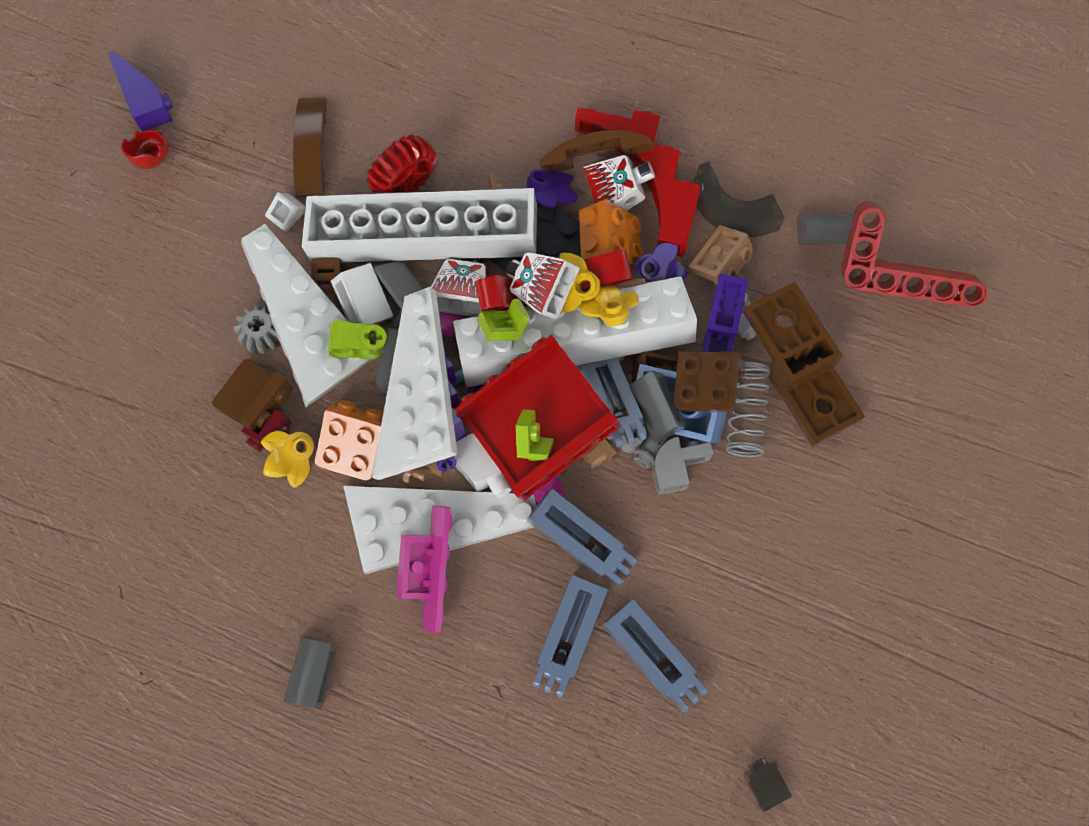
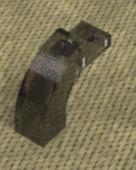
(719, 208)

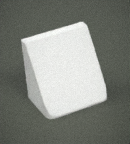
(285, 211)

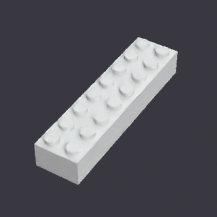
(421, 225)
(657, 322)

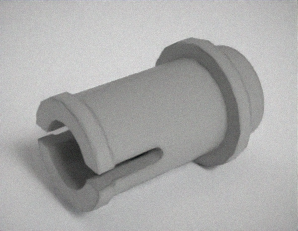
(647, 453)

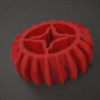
(402, 166)

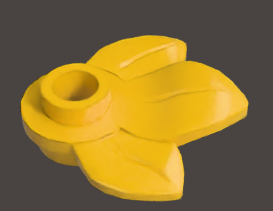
(576, 295)
(610, 305)
(285, 459)

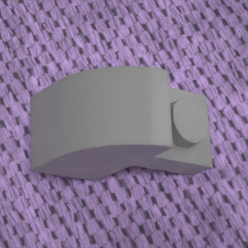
(671, 461)

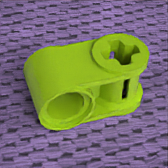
(353, 340)

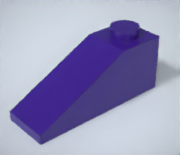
(142, 95)

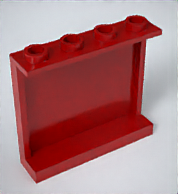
(562, 405)

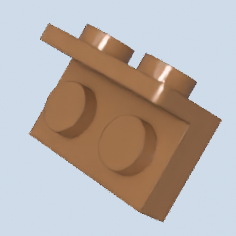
(722, 254)

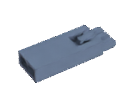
(616, 394)
(571, 531)
(572, 625)
(646, 647)

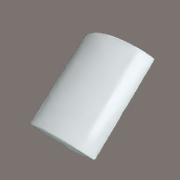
(361, 296)

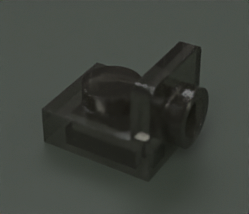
(766, 783)

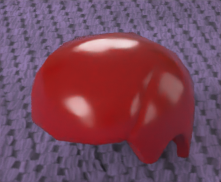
(146, 149)

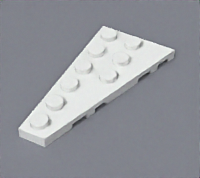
(298, 314)
(417, 408)
(387, 513)

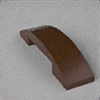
(308, 147)
(562, 156)

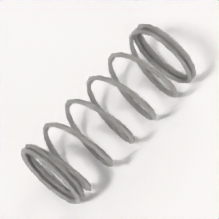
(756, 449)

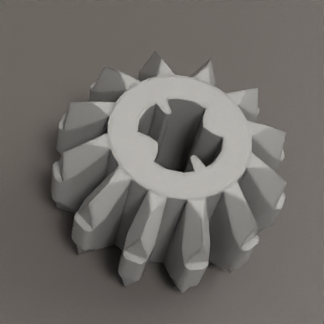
(256, 329)

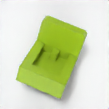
(505, 324)

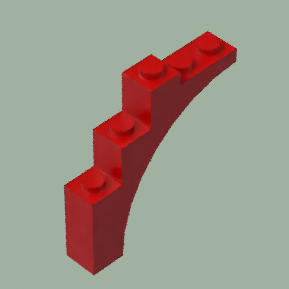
(673, 198)

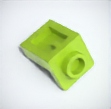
(528, 438)

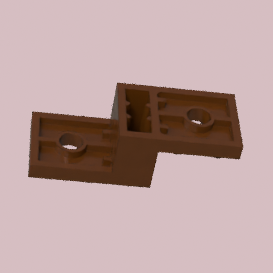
(803, 363)

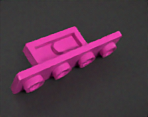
(424, 568)

